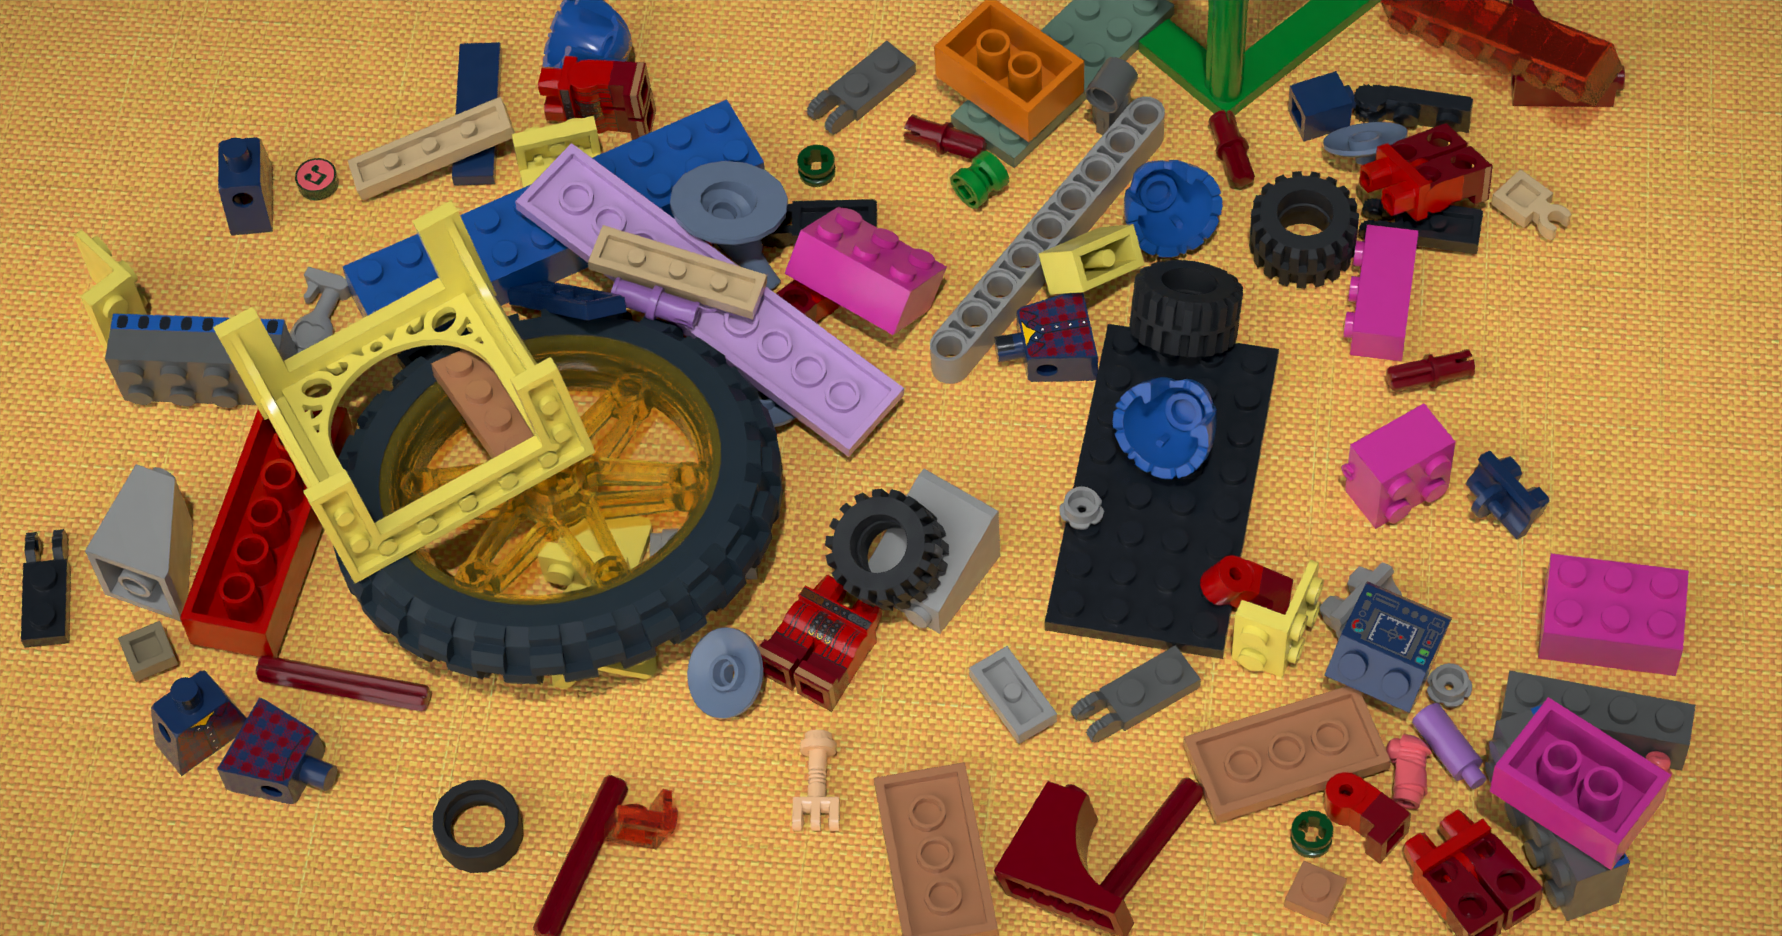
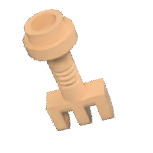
(817, 746)

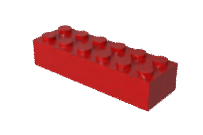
(257, 548)

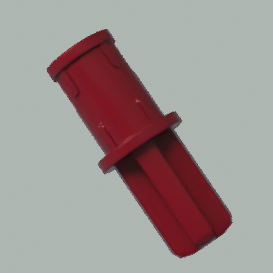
(944, 137)
(1232, 148)
(1430, 370)

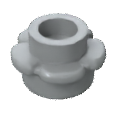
(1081, 498)
(1452, 675)

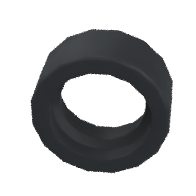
(473, 794)

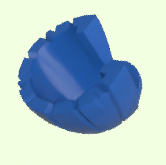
(588, 32)
(1172, 206)
(1166, 426)

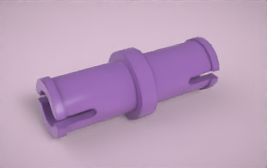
(657, 303)

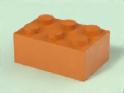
(1009, 68)

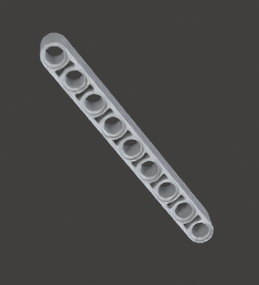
(1113, 160)

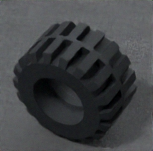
(1308, 202)
(1186, 308)
(859, 529)

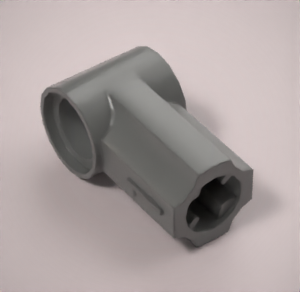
(1110, 92)

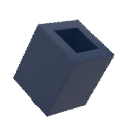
(1320, 105)

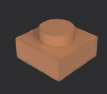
(1315, 892)

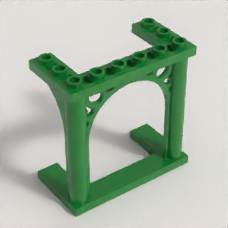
(1227, 74)

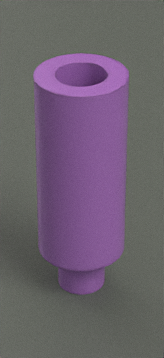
(1449, 745)

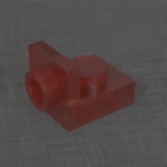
(642, 827)

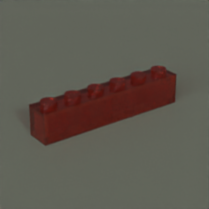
(1513, 43)

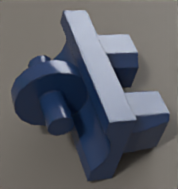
(1502, 494)

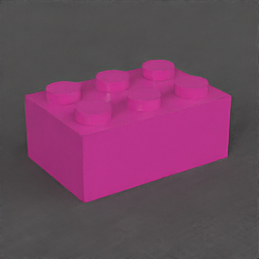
(865, 269)
(1613, 614)
(1579, 783)

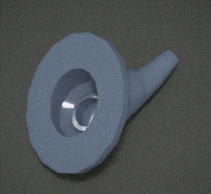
(733, 208)

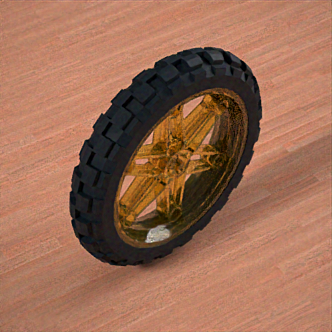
(623, 612)

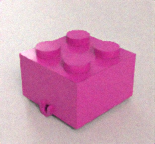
(1399, 466)

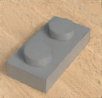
(1013, 694)

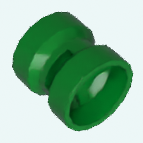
(979, 179)

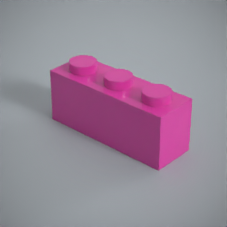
(1381, 292)

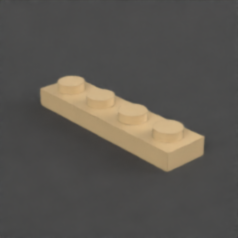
(431, 148)
(678, 271)

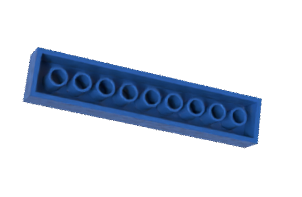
(522, 252)

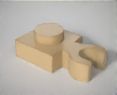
(1527, 201)

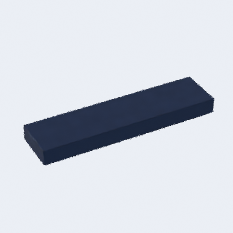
(476, 84)
(567, 300)

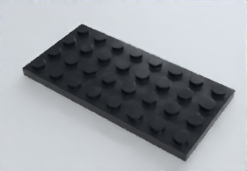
(1143, 562)

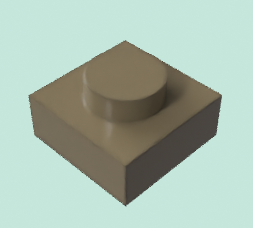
(148, 651)

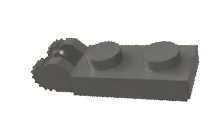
(862, 87)
(1138, 694)

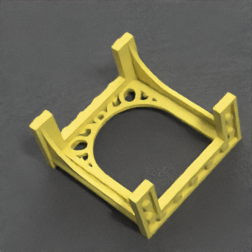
(462, 293)

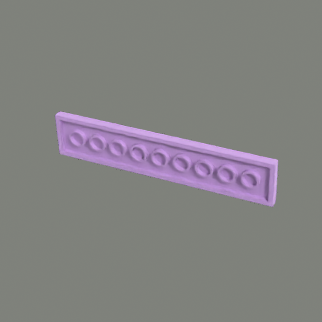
(777, 350)

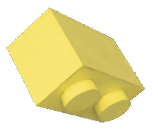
(1091, 259)

